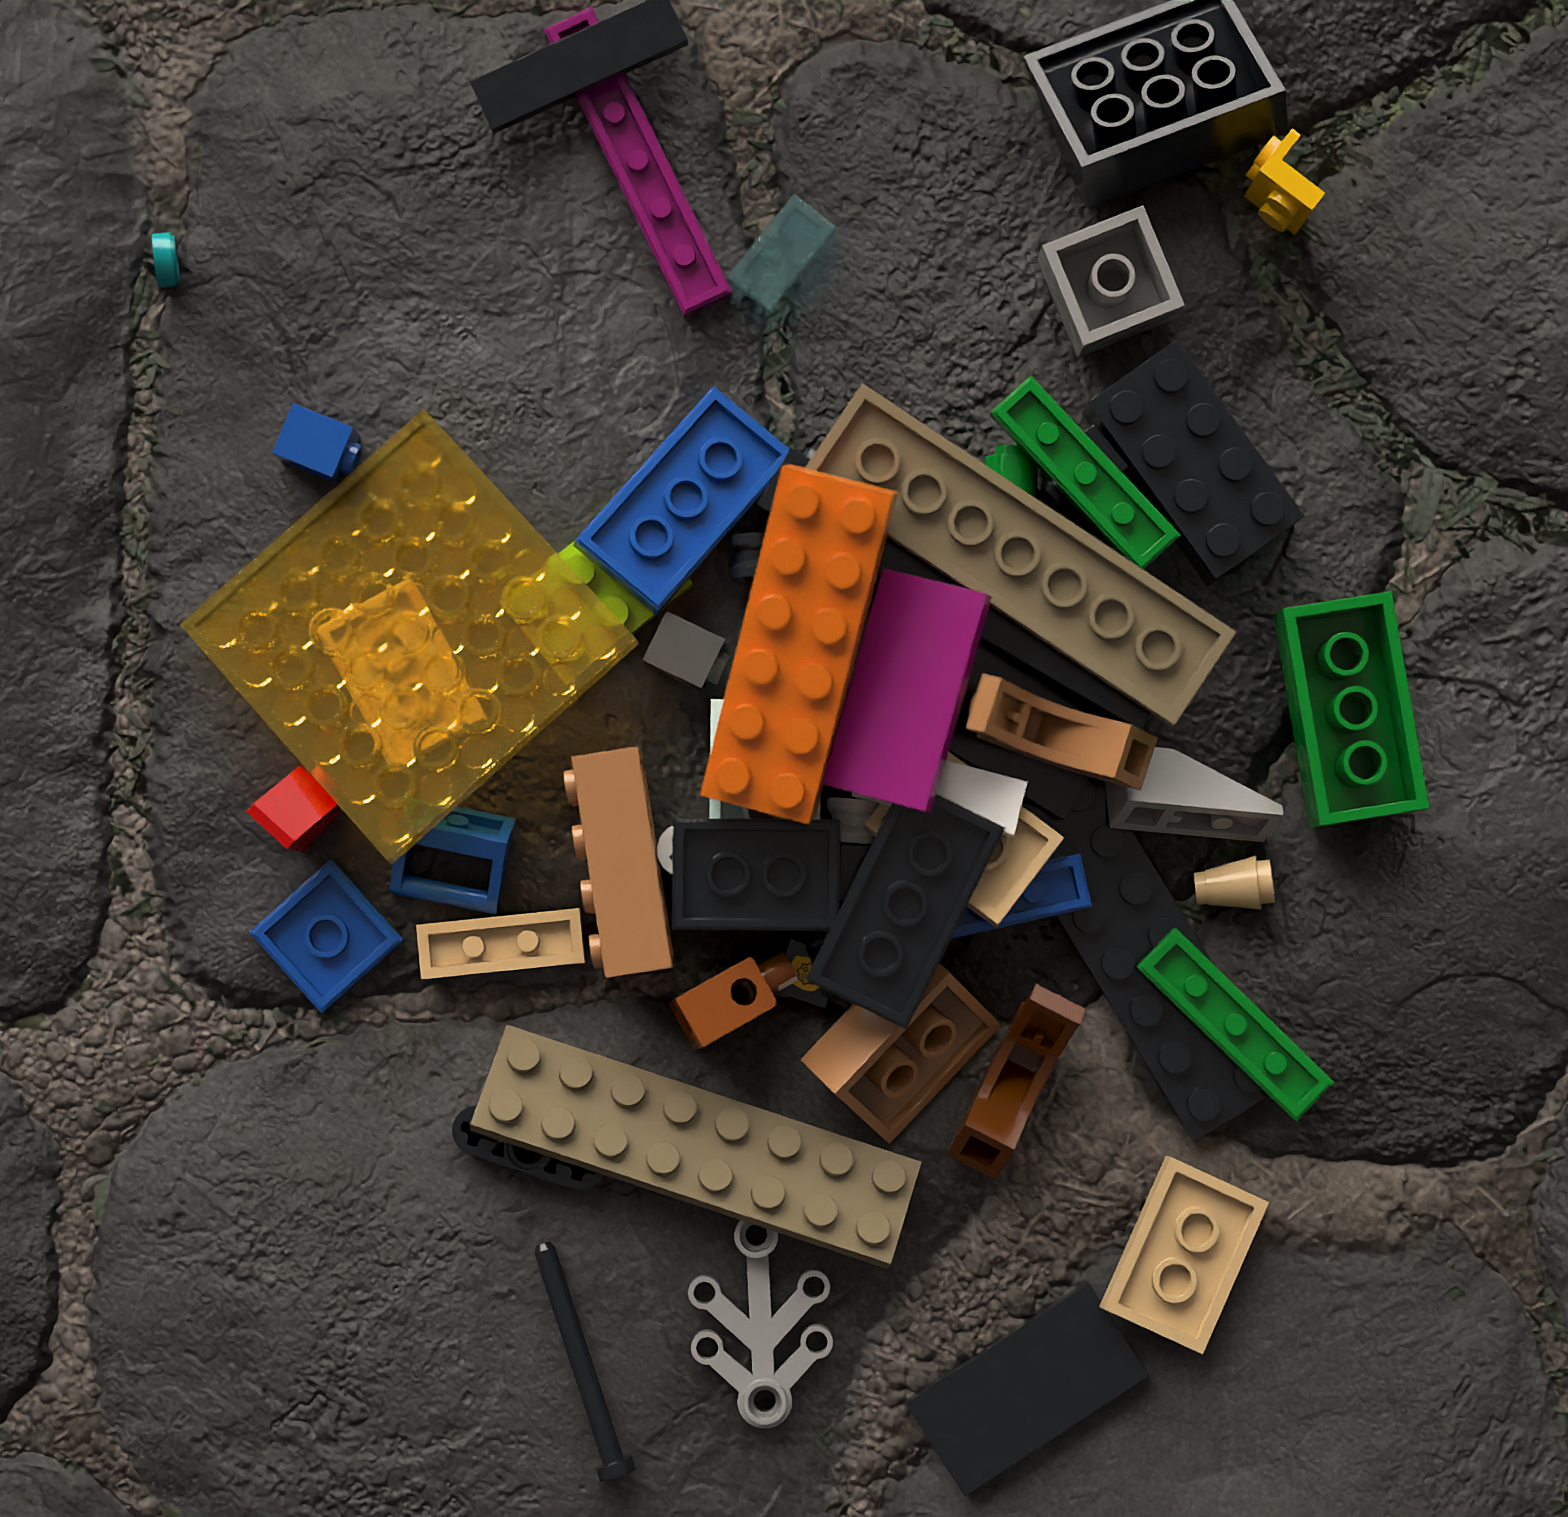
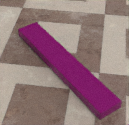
(649, 185)

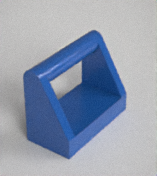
(464, 833)

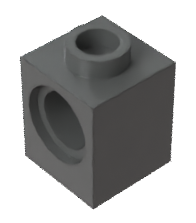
(687, 653)

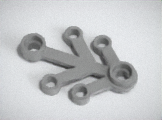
(761, 1333)

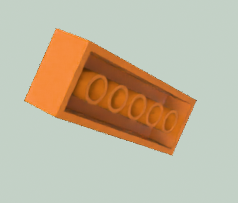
(798, 643)

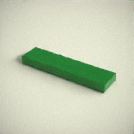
(1084, 474)
(1234, 1024)

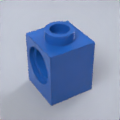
(318, 444)

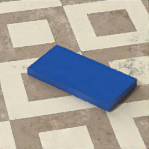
(683, 500)

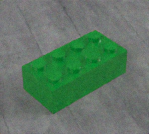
(1350, 709)

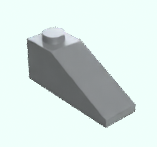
(1192, 801)

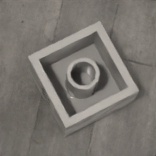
(1110, 281)

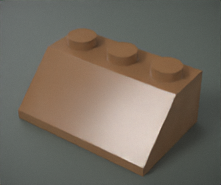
(894, 1070)

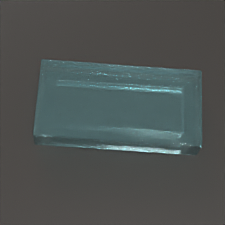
(781, 253)

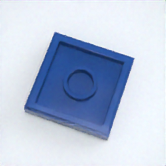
(327, 936)

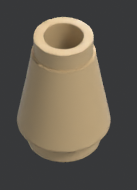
(1236, 884)

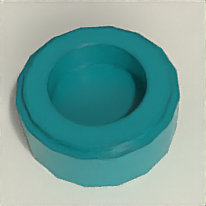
(165, 259)

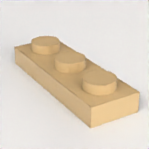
(500, 943)

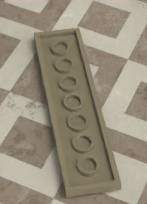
(1027, 558)
(696, 1146)

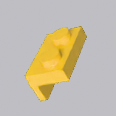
(1278, 189)

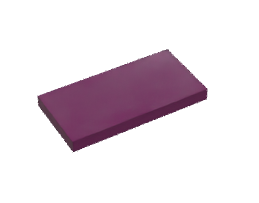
(907, 690)

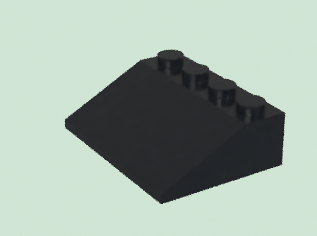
(1157, 96)

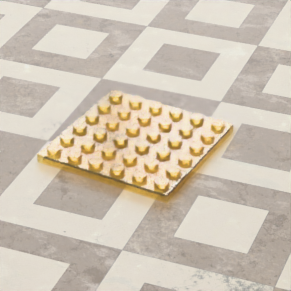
(408, 635)

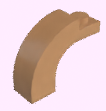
(1060, 734)

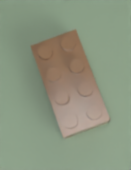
(622, 862)

